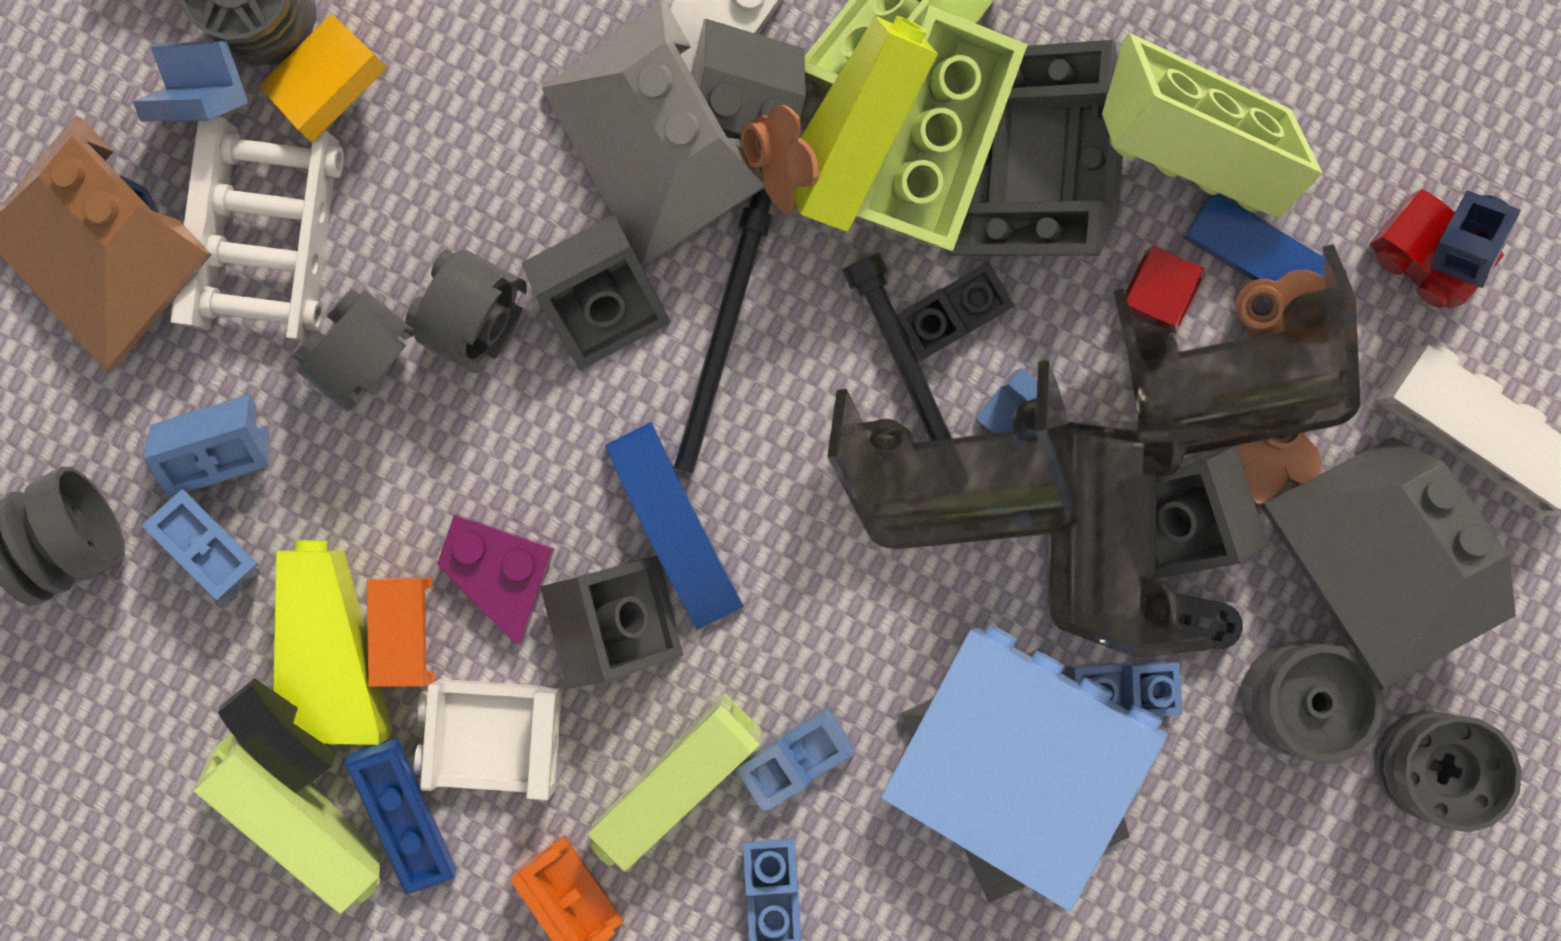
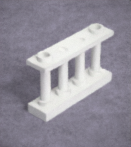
(213, 198)

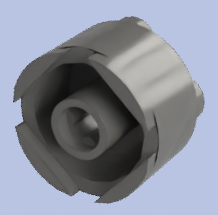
(466, 309)
(353, 349)

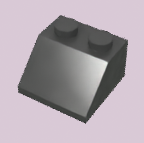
(746, 75)
(595, 292)
(1205, 515)
(611, 622)

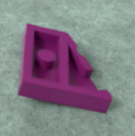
(496, 571)

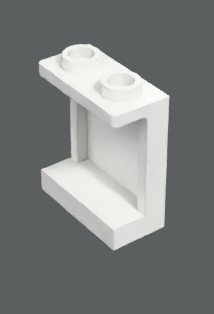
(489, 737)

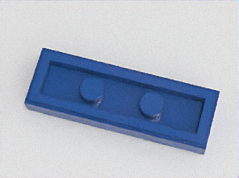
(1248, 242)
(401, 816)

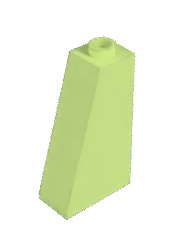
(675, 783)
(294, 828)

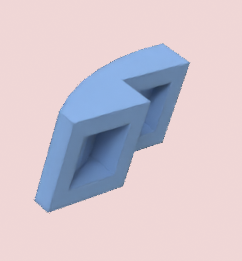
(795, 759)

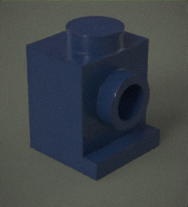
(1475, 238)

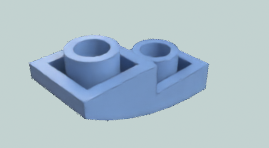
(1143, 684)
(772, 890)

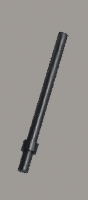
(755, 224)

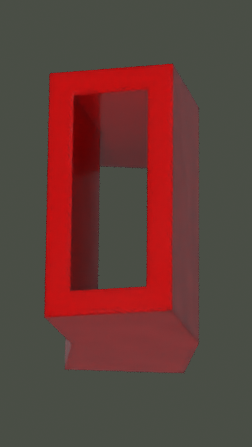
(1163, 288)

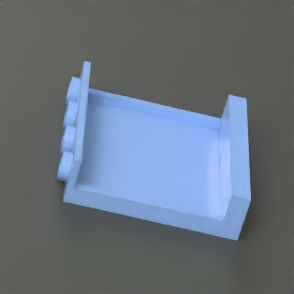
(1025, 764)

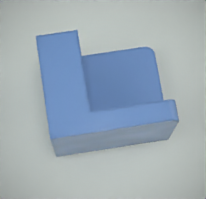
(999, 410)

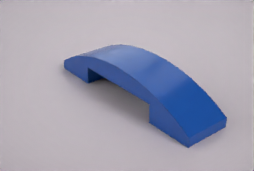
(673, 526)

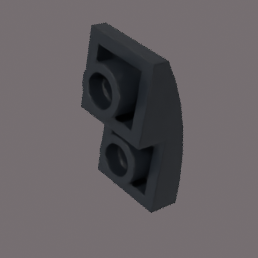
(955, 310)
(266, 730)

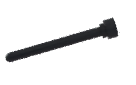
(869, 280)

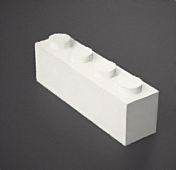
(1477, 424)

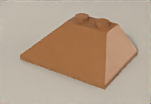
(95, 246)

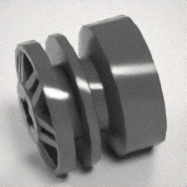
(254, 29)
(56, 535)
(1477, 773)

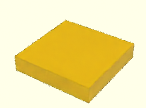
(322, 77)

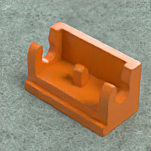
(397, 632)
(566, 895)

